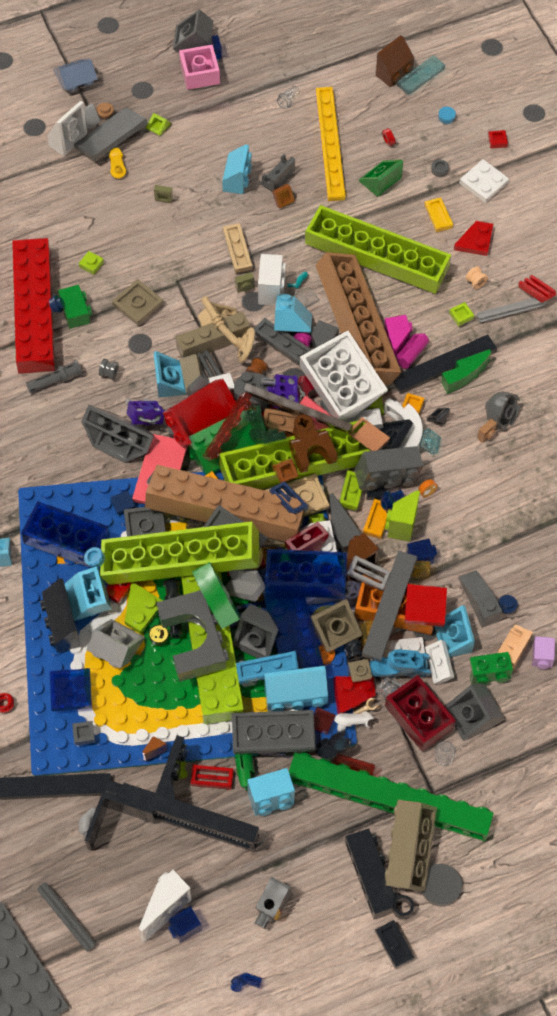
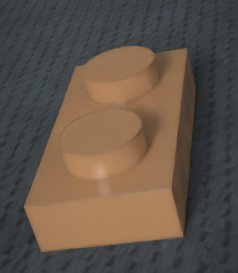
(279, 419)

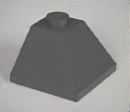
(255, 632)

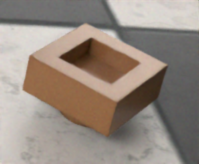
(487, 431)

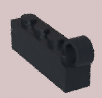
(371, 875)

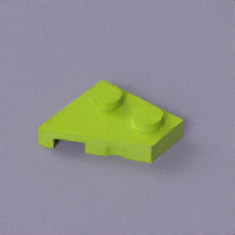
(140, 608)

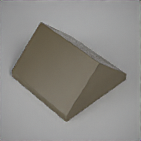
(335, 625)

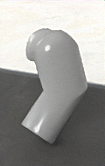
(85, 820)

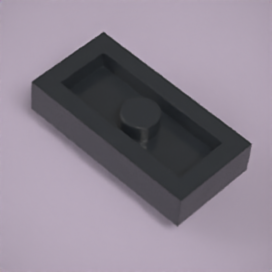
(394, 944)

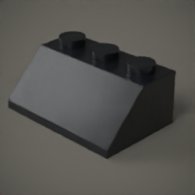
(59, 617)

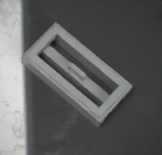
(353, 566)

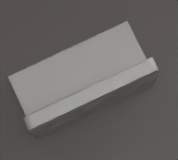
(245, 584)

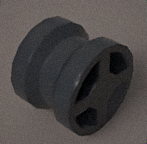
(354, 650)

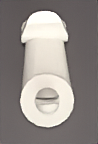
(347, 719)

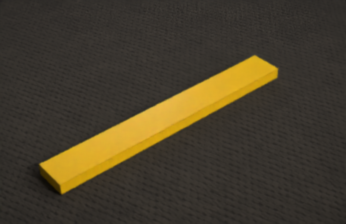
(330, 144)

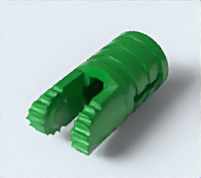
(244, 768)

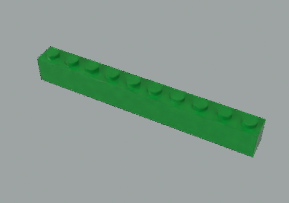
(384, 794)

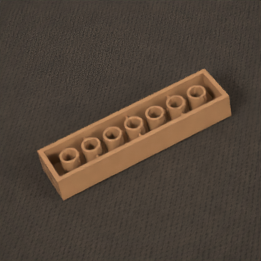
(357, 312)
(199, 495)

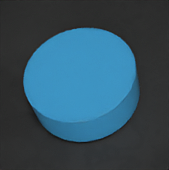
(446, 115)
(94, 557)

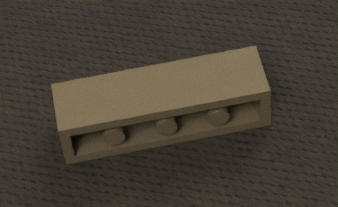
(209, 337)

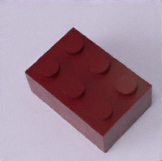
(420, 713)

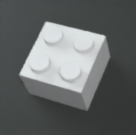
(271, 278)

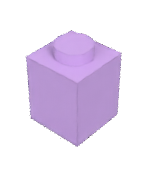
(543, 652)

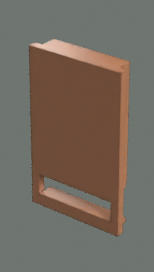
(369, 435)

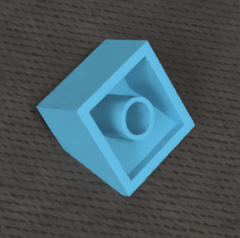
(291, 315)

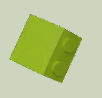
(402, 517)

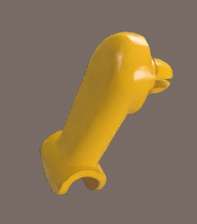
(117, 166)

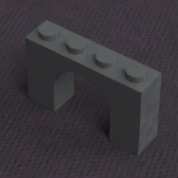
(207, 657)

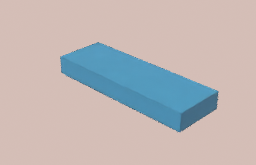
(254, 669)

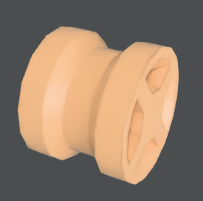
(476, 277)

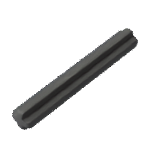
(66, 917)

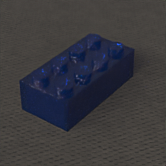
(63, 532)
(306, 573)

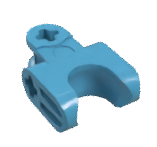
(401, 664)

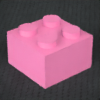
(199, 67)

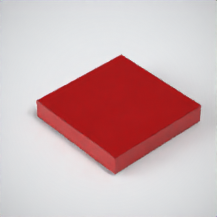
(425, 605)

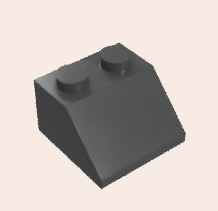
(193, 31)
(474, 711)

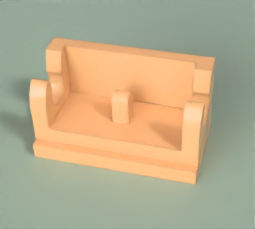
(516, 643)

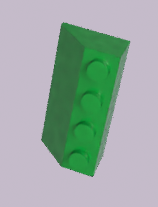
(201, 440)

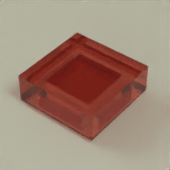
(323, 720)

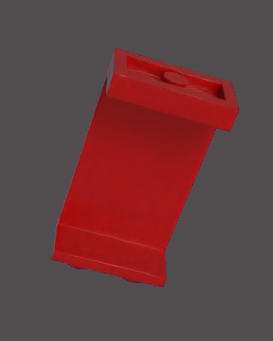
(199, 411)

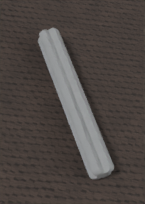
(509, 309)

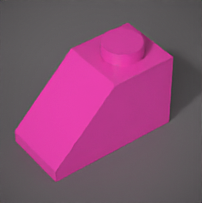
(398, 331)

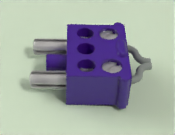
(284, 386)
(144, 412)

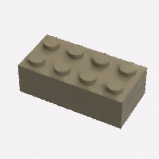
(410, 845)

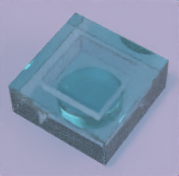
(430, 441)

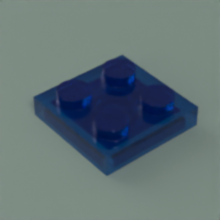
(70, 689)

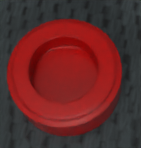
(388, 137)

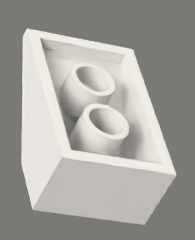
(68, 130)
(167, 900)

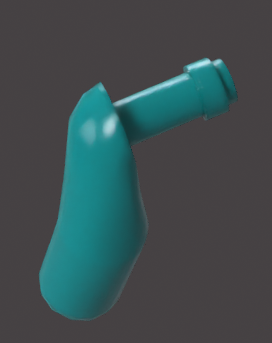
(300, 279)

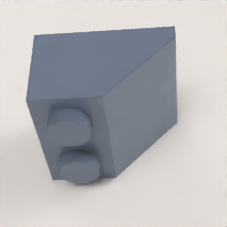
(76, 74)

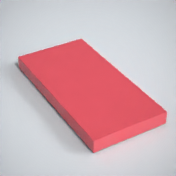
(163, 452)

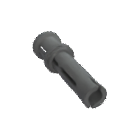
(61, 374)

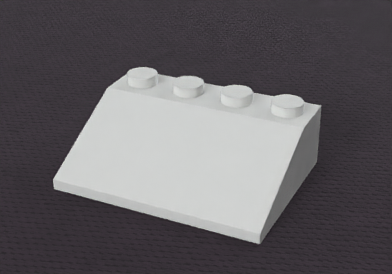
(342, 376)

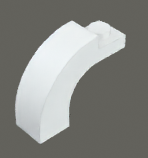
(397, 412)

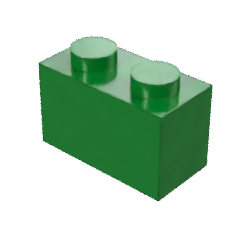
(75, 308)

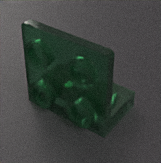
(258, 432)

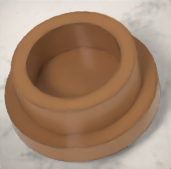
(105, 110)

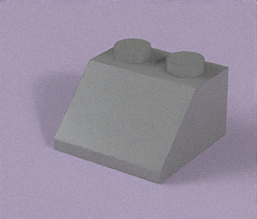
(114, 643)

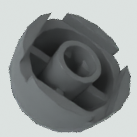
(503, 409)

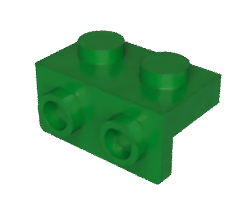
(491, 668)

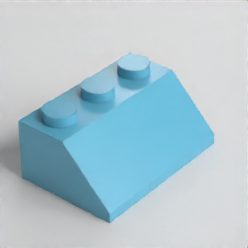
(296, 689)

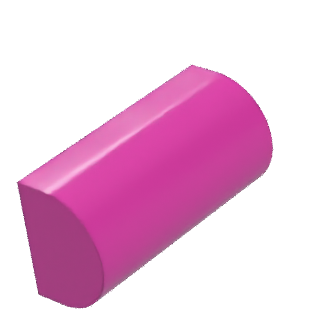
(411, 350)

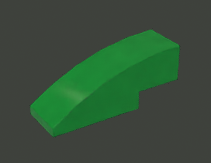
(465, 371)
(216, 595)

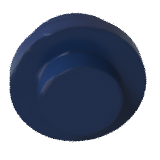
(56, 304)
(508, 604)

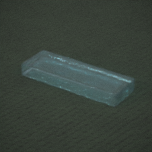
(421, 75)

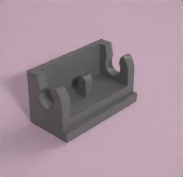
(279, 174)

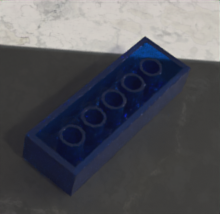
(294, 627)

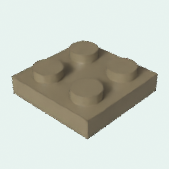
(137, 302)

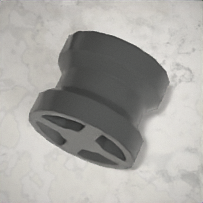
(108, 369)

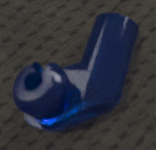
(244, 979)

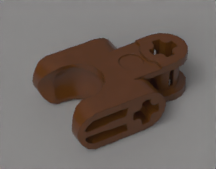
(309, 442)

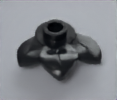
(330, 747)

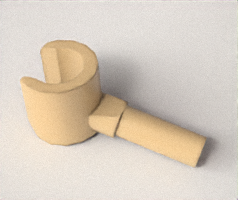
(368, 706)

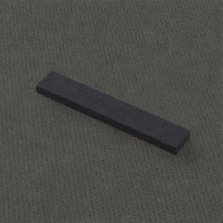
(435, 367)
(53, 786)

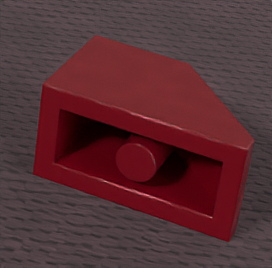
(309, 539)

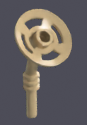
(243, 344)

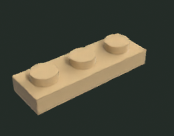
(237, 248)

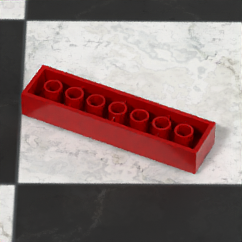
(31, 306)

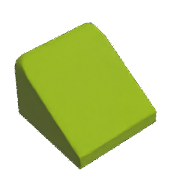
(157, 124)

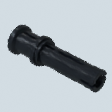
(172, 590)

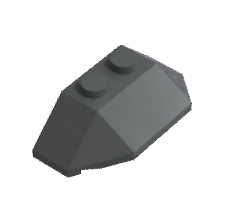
(116, 434)

